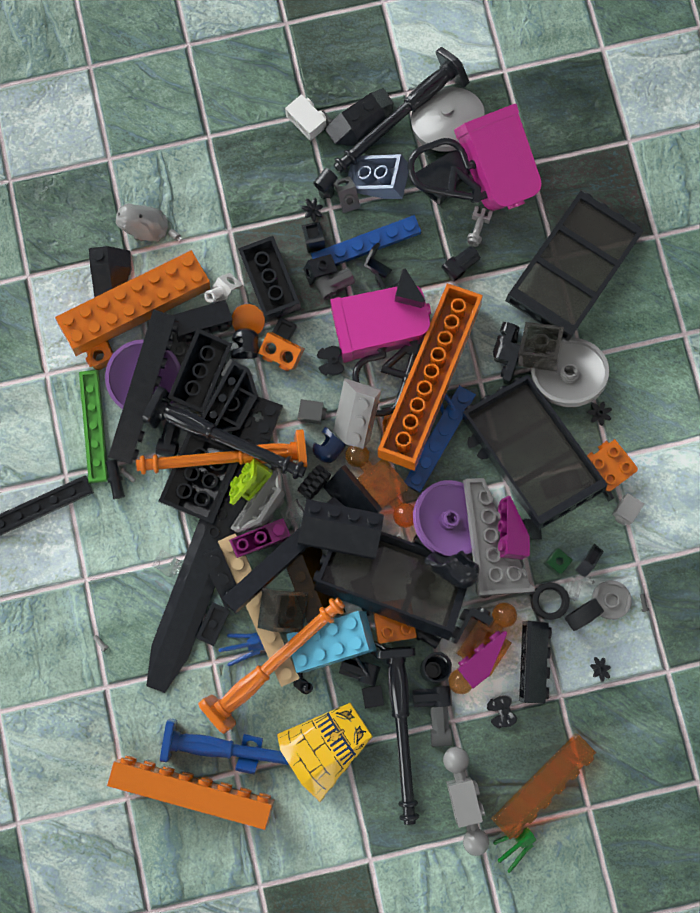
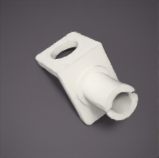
(222, 288)

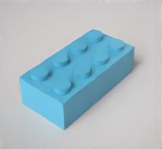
(335, 642)

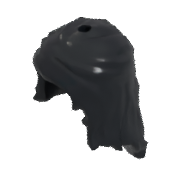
(455, 569)

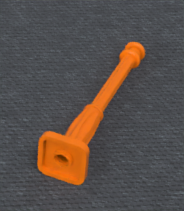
(295, 449)
(221, 710)

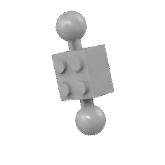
(464, 801)

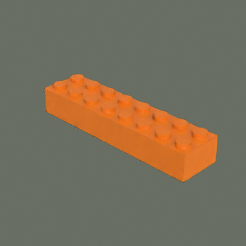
(133, 302)
(191, 792)

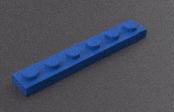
(363, 243)
(439, 439)

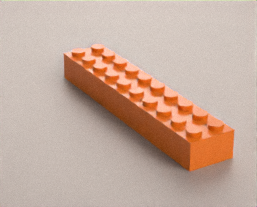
(430, 377)

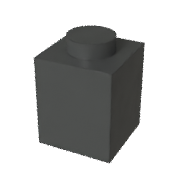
(311, 411)

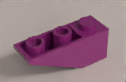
(260, 538)
(514, 538)
(481, 663)

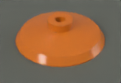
(248, 317)

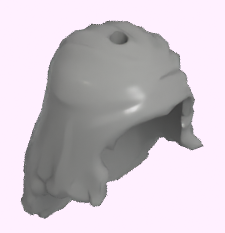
(142, 222)

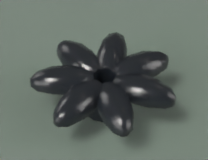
(312, 209)
(597, 416)
(600, 669)

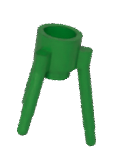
(525, 840)

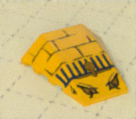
(324, 747)

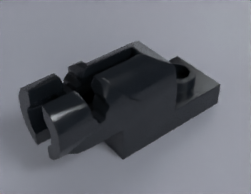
(507, 351)

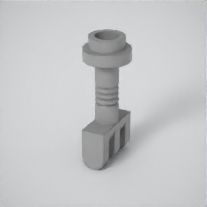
(474, 238)

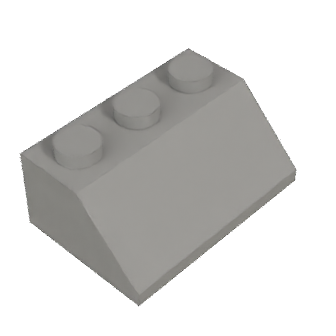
(356, 413)

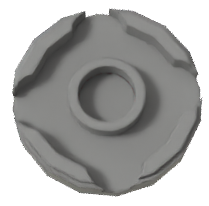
(613, 598)

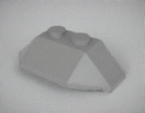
(262, 506)

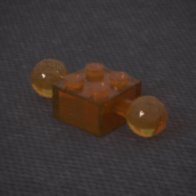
(382, 484)
(503, 616)

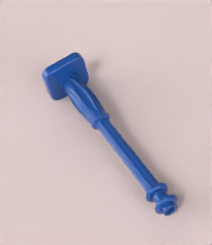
(212, 747)

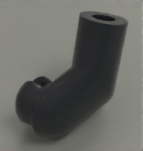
(303, 685)

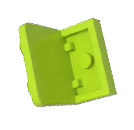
(250, 481)

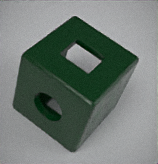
(553, 566)

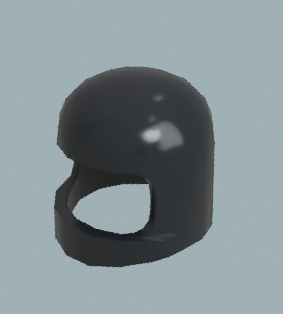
(247, 344)
(439, 671)

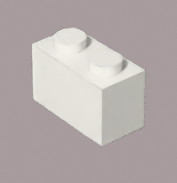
(306, 117)

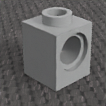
(627, 509)

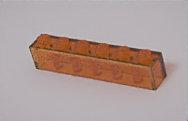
(543, 786)

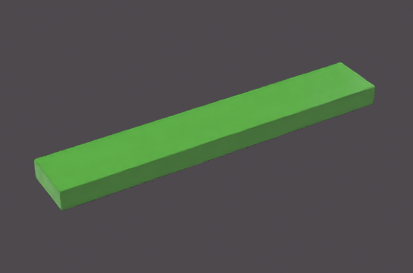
(93, 426)

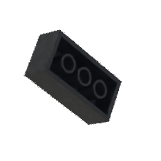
(269, 279)

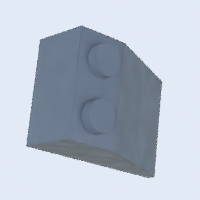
(380, 176)

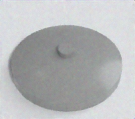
(444, 114)
(579, 375)

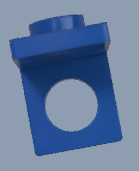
(248, 765)

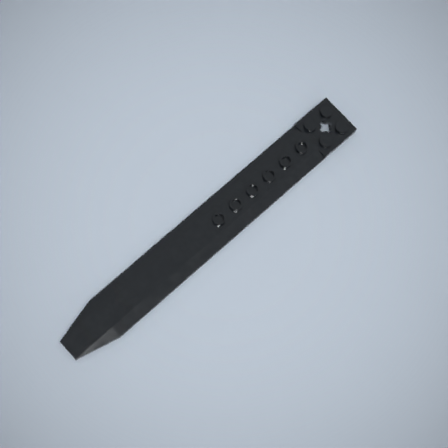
(194, 584)

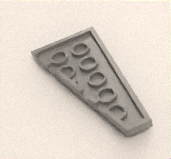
(496, 574)

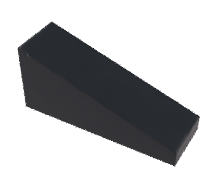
(589, 561)

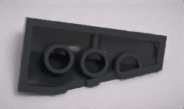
(109, 268)

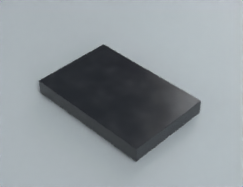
(350, 491)

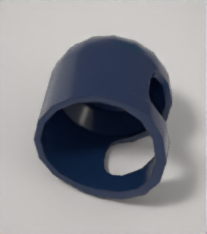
(329, 449)

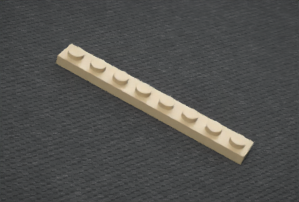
(271, 640)

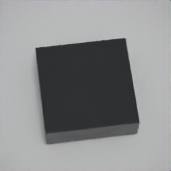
(284, 328)
(372, 696)

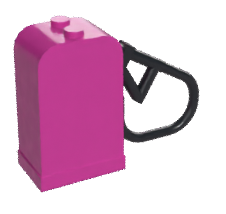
(497, 157)
(375, 325)

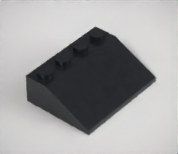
(198, 488)

